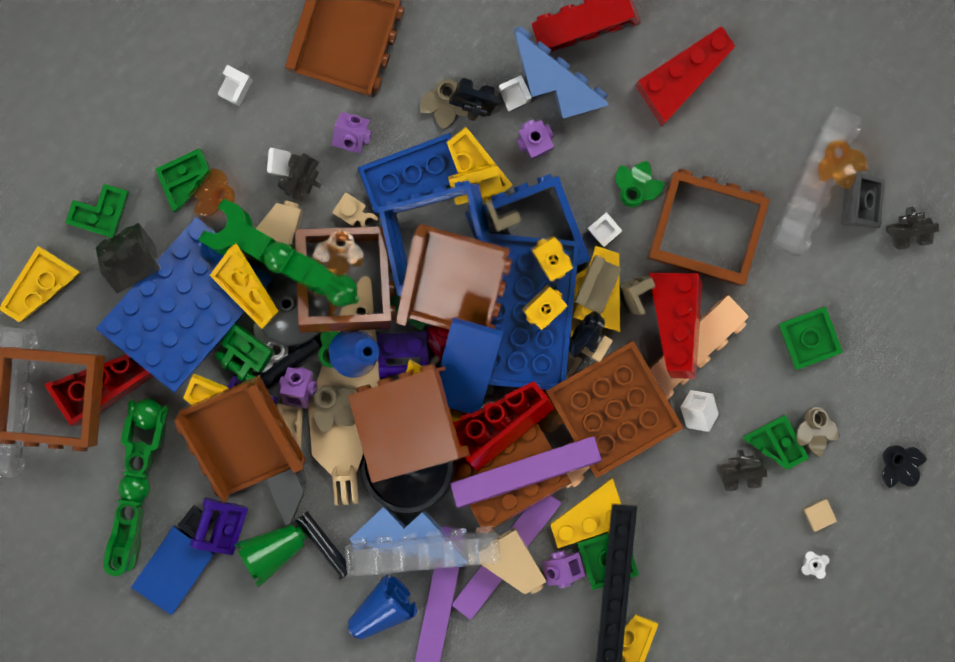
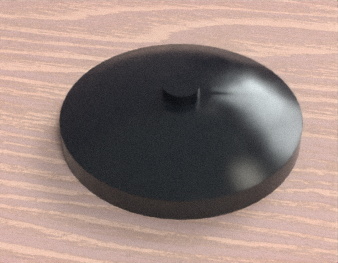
(411, 490)

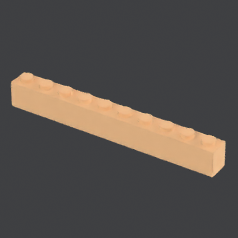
(715, 327)

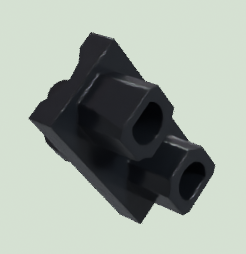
(475, 102)

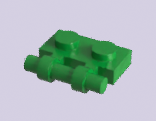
(247, 348)

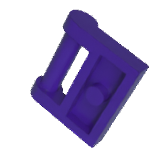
(401, 346)
(226, 529)

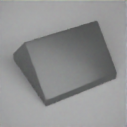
(863, 202)

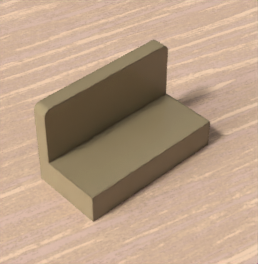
(503, 221)
(597, 284)
(631, 289)

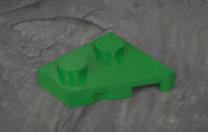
(183, 177)
(778, 442)

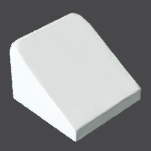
(278, 162)

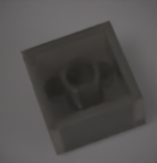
(127, 258)

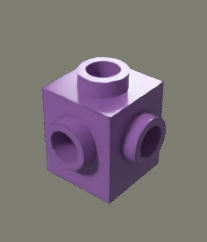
(351, 132)
(535, 148)
(297, 387)
(558, 571)

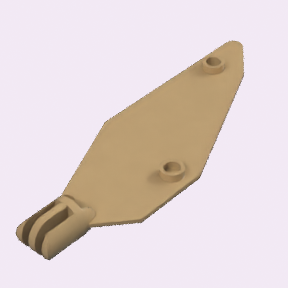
(341, 447)

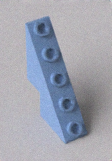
(550, 74)
(388, 523)

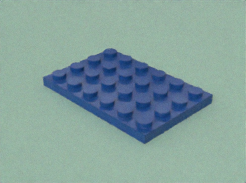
(177, 312)
(525, 349)

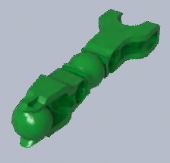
(278, 256)
(134, 486)

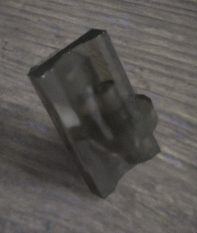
(303, 177)
(912, 225)
(741, 468)

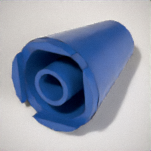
(353, 353)
(382, 609)

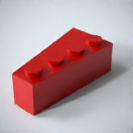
(583, 22)
(679, 77)
(678, 316)
(119, 379)
(501, 423)

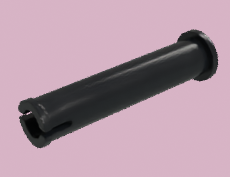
(291, 360)
(323, 544)

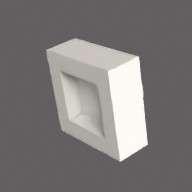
(604, 229)

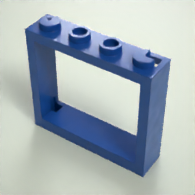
(523, 191)
(391, 227)

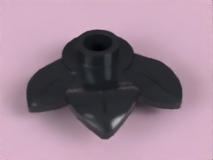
(588, 333)
(904, 468)

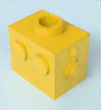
(547, 248)
(545, 296)

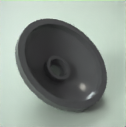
(285, 325)

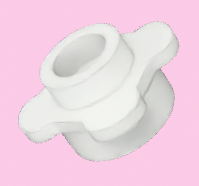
(810, 559)

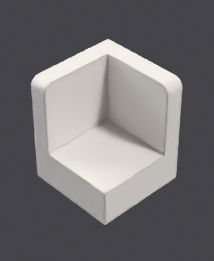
(235, 85)
(515, 93)
(699, 410)

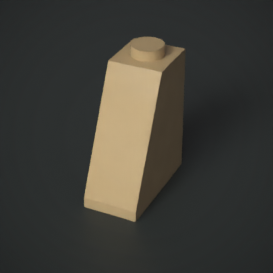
(282, 223)
(517, 564)

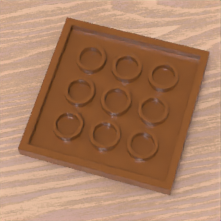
(616, 405)
(506, 506)

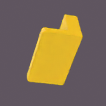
(485, 176)

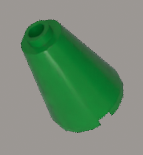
(270, 551)

